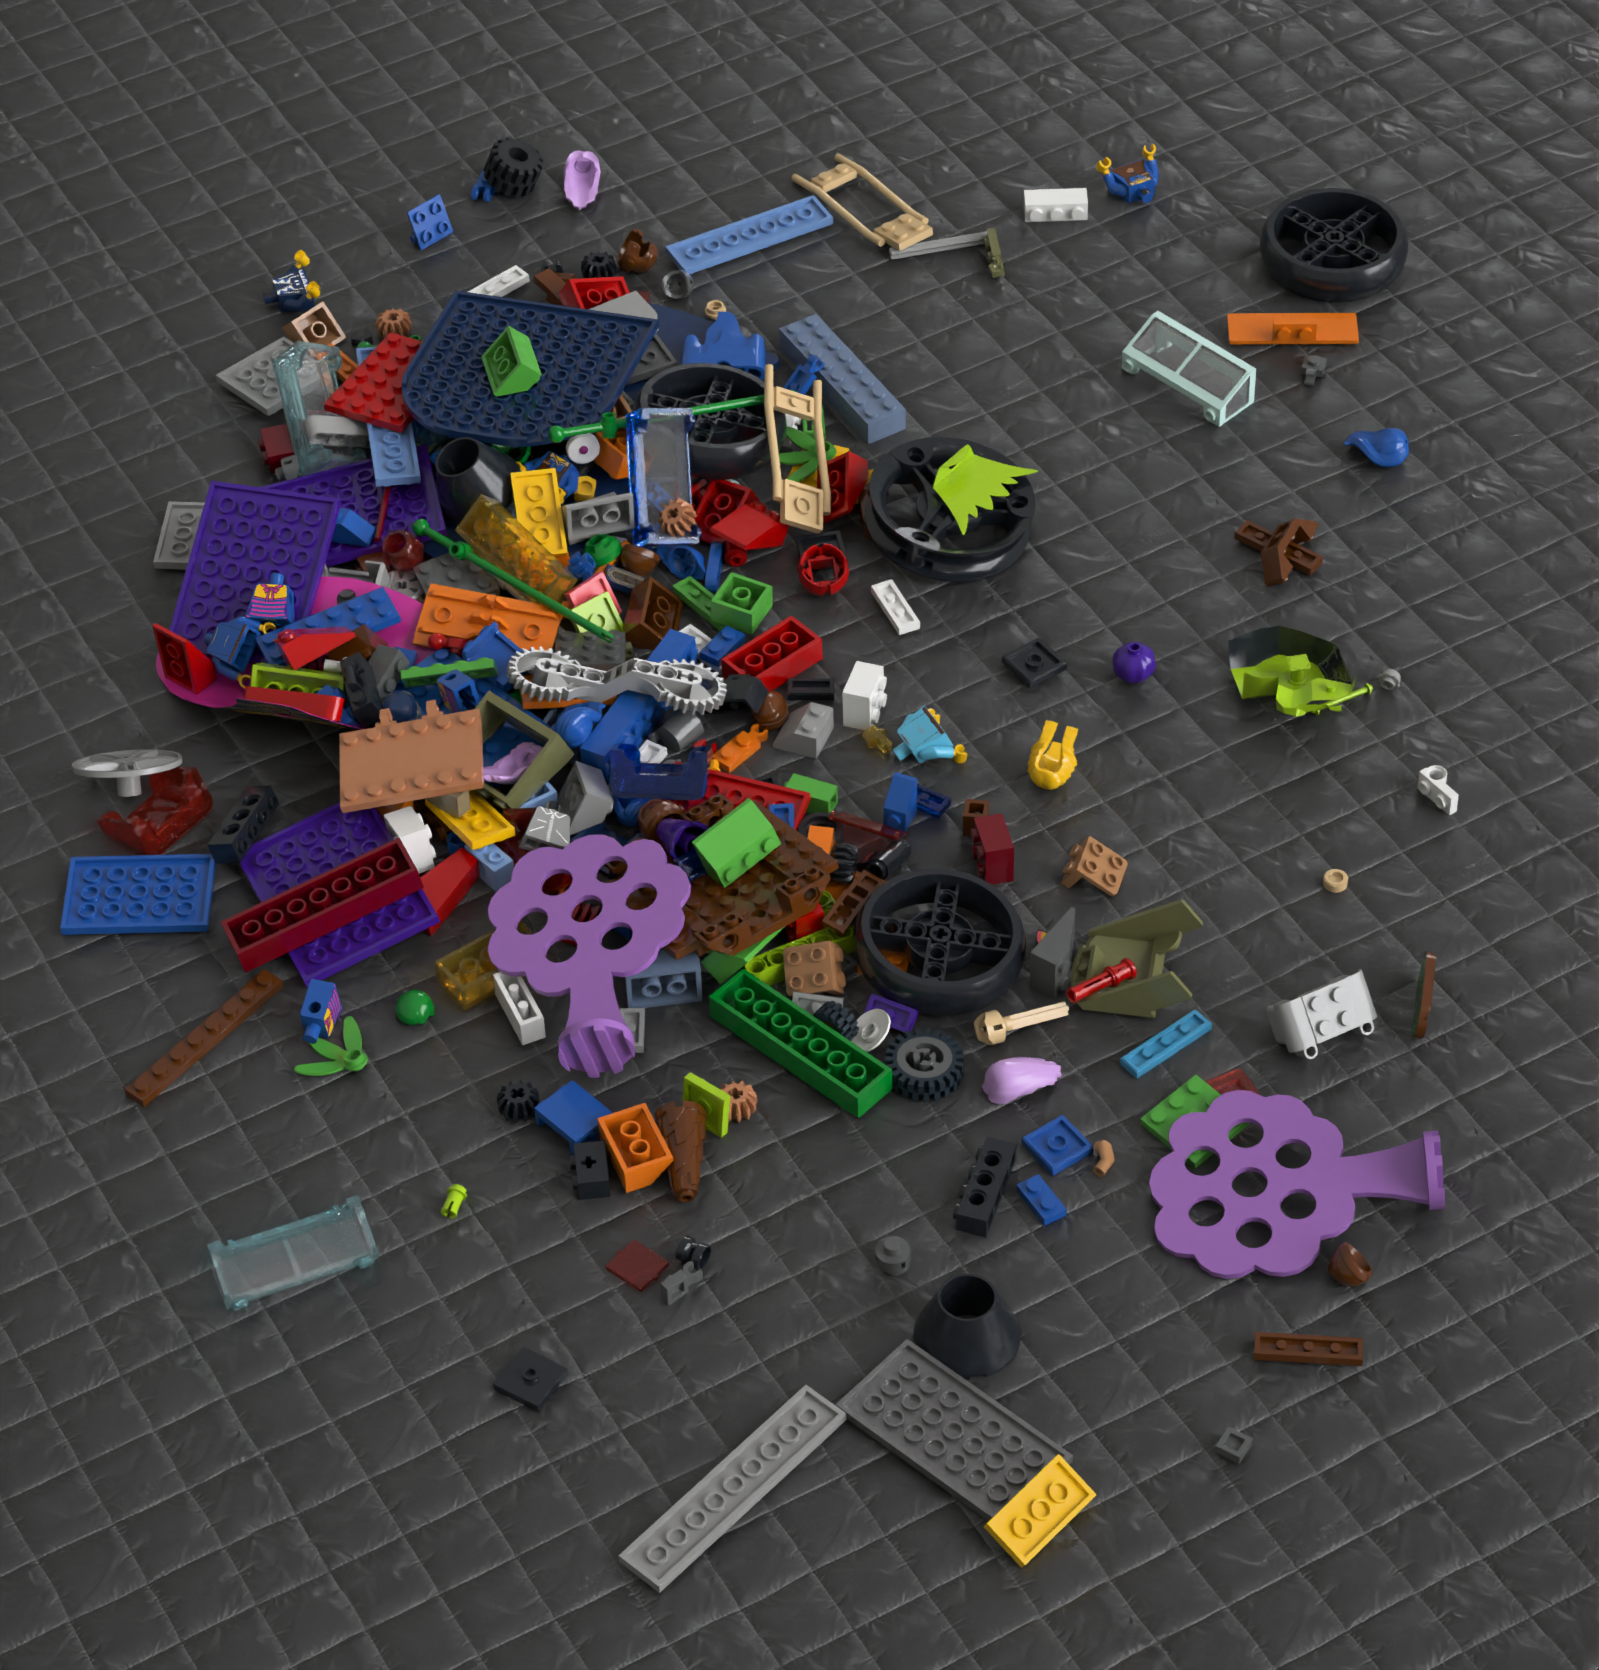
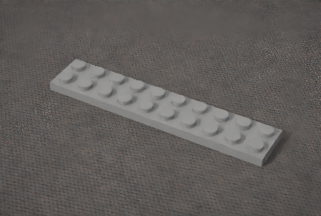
(732, 1488)

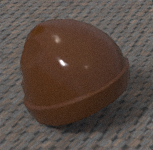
(638, 560)
(772, 713)
(1349, 1266)

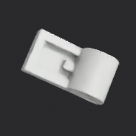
(1433, 785)

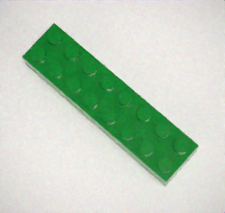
(801, 1043)

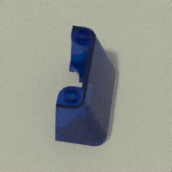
(659, 781)

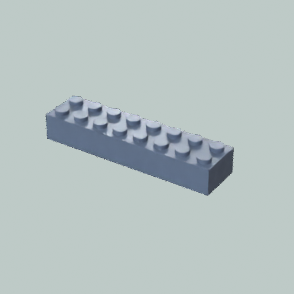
(844, 379)

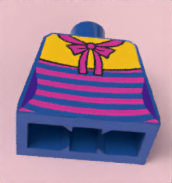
(272, 602)
(458, 688)
(320, 1010)

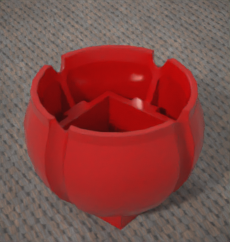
(819, 558)

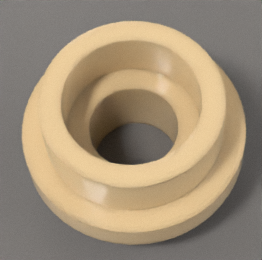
(713, 308)

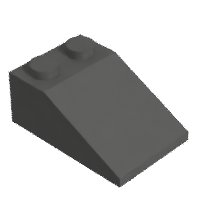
(1053, 957)

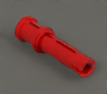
(1109, 977)

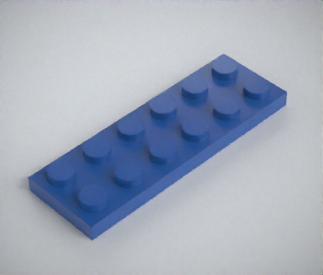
(371, 609)

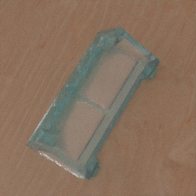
(305, 383)
(292, 1254)

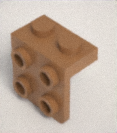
(1096, 865)
(814, 968)

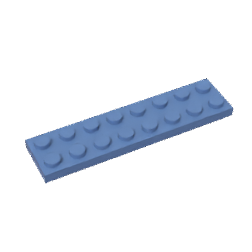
(749, 235)

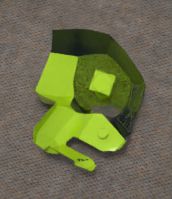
(1289, 666)

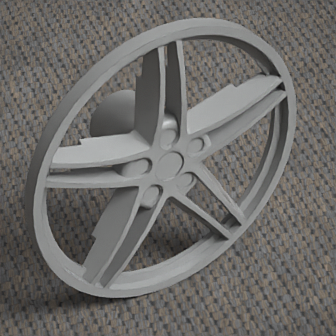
(129, 769)

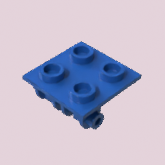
(429, 222)

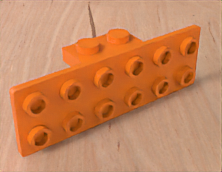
(1292, 328)

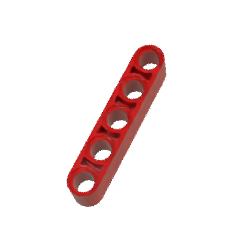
(316, 704)

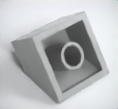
(806, 730)

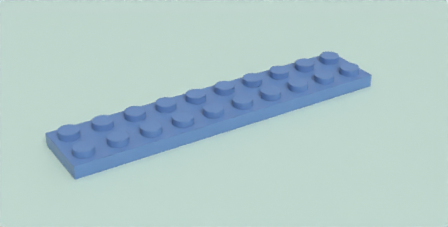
(391, 452)

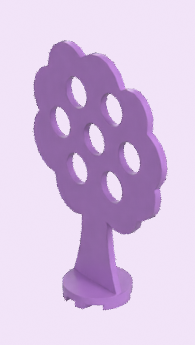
(595, 1030)
(1332, 1181)

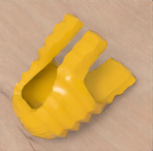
(1058, 763)

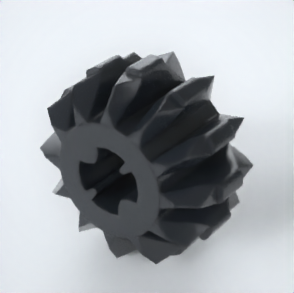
(598, 265)
(847, 862)
(517, 1101)

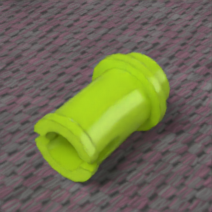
(455, 1196)

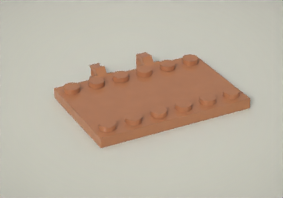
(411, 759)

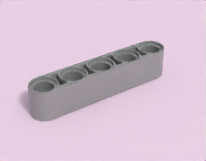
(336, 431)

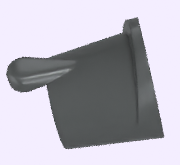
(678, 730)

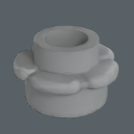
(1389, 679)

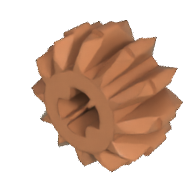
(393, 321)
(677, 517)
(742, 1100)

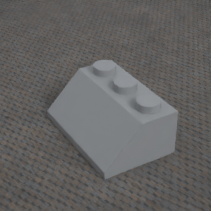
(598, 516)
(585, 797)

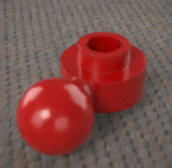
(438, 641)

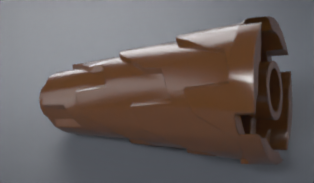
(684, 1134)

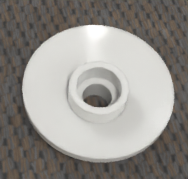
(872, 1029)

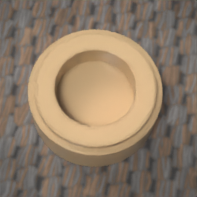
(1335, 880)

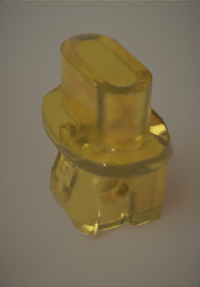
(877, 737)

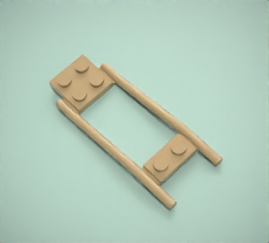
(898, 233)
(799, 503)

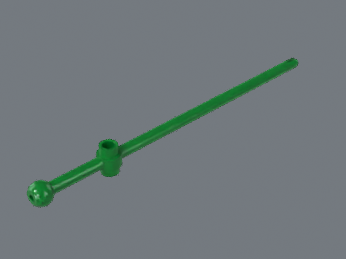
(609, 425)
(464, 551)

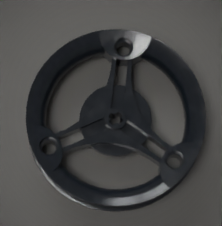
(920, 551)

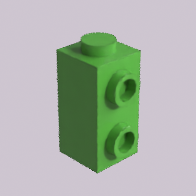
(823, 795)

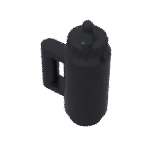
(886, 861)

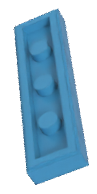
(1165, 1043)

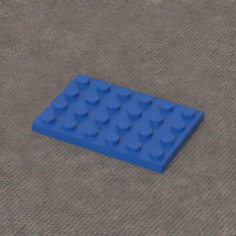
(138, 894)

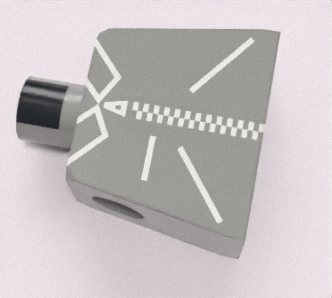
(547, 828)

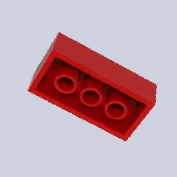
(776, 654)

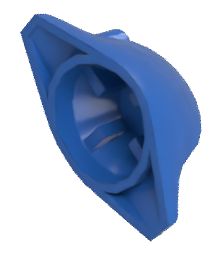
(683, 561)

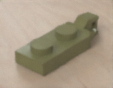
(994, 255)

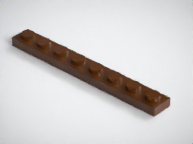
(203, 1038)

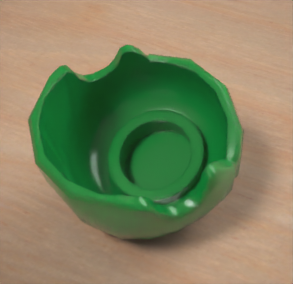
(414, 1007)

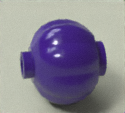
(1134, 662)

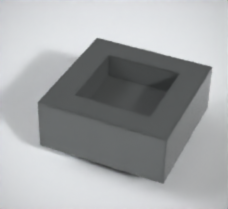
(1233, 1445)

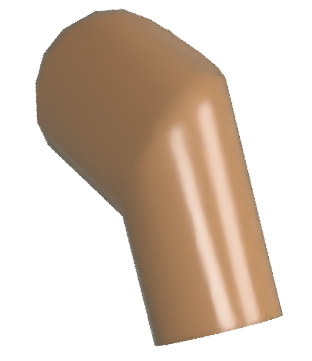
(1105, 1151)

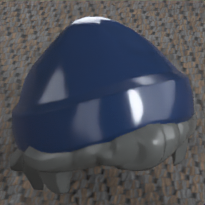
(402, 706)

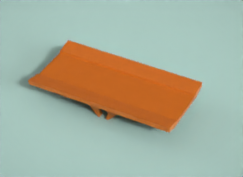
(465, 613)

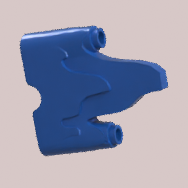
(726, 347)

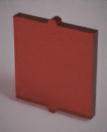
(637, 1265)

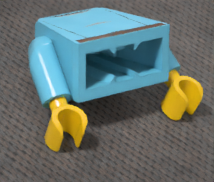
(926, 738)

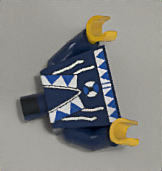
(292, 288)

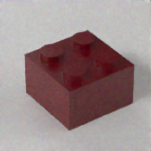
(992, 849)

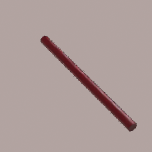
(382, 514)

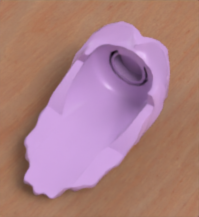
(581, 178)
(512, 766)
(1018, 1077)

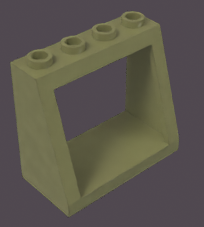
(548, 762)

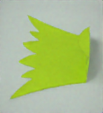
(972, 483)

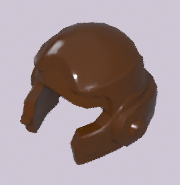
(637, 254)
(653, 813)

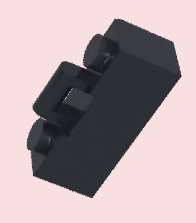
(361, 689)
(743, 695)

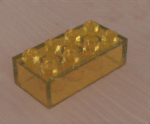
(469, 971)

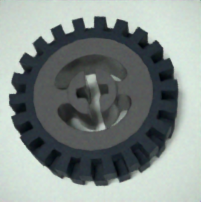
(922, 1054)

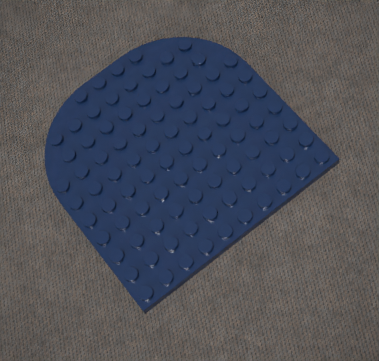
(579, 351)

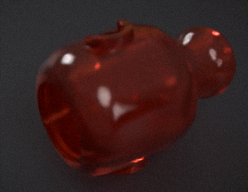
(402, 550)

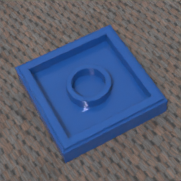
(1057, 1145)

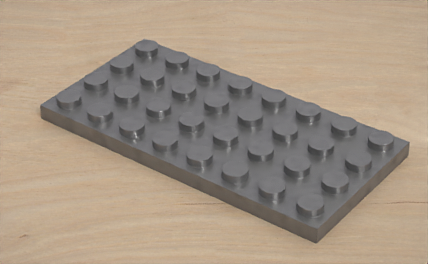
(949, 1429)

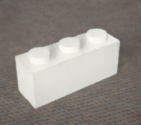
(1055, 205)
(519, 1007)

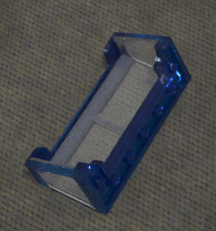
(659, 471)

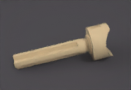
(997, 1025)

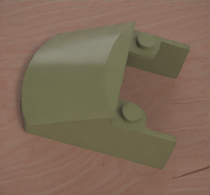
(1144, 941)

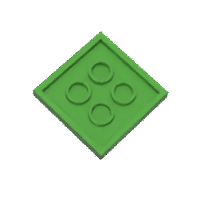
(1191, 1097)

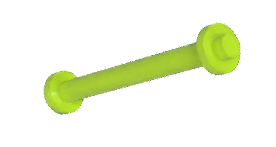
(1366, 689)

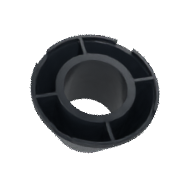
(470, 469)
(973, 1344)

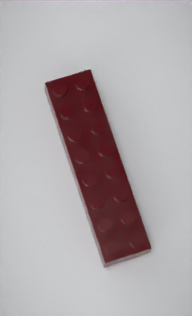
(322, 904)

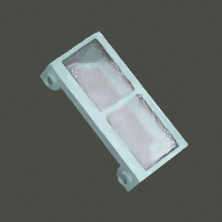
(1192, 367)

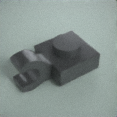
(1313, 367)
(677, 1285)

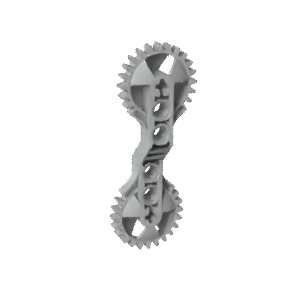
(564, 678)

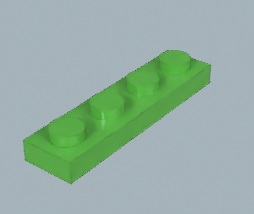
(697, 598)
(417, 676)

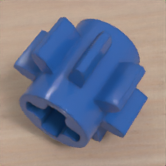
(581, 565)

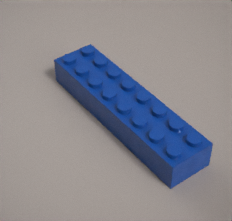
(635, 713)

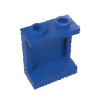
(496, 646)
(572, 1114)

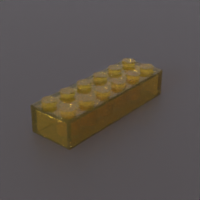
(512, 548)

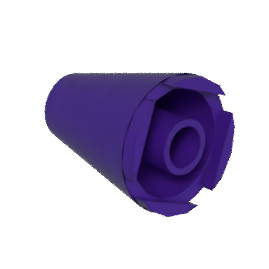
(678, 835)

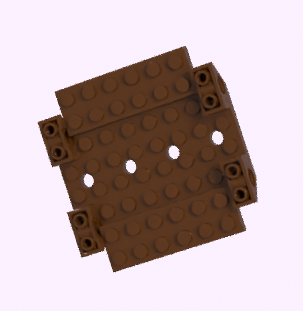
(776, 888)

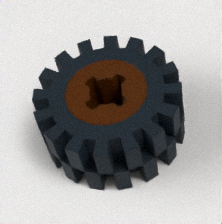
(838, 1019)

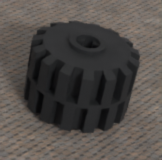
(513, 167)

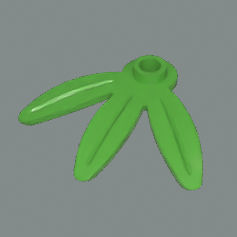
(808, 456)
(350, 1059)

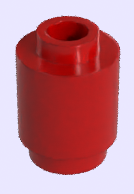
(734, 555)

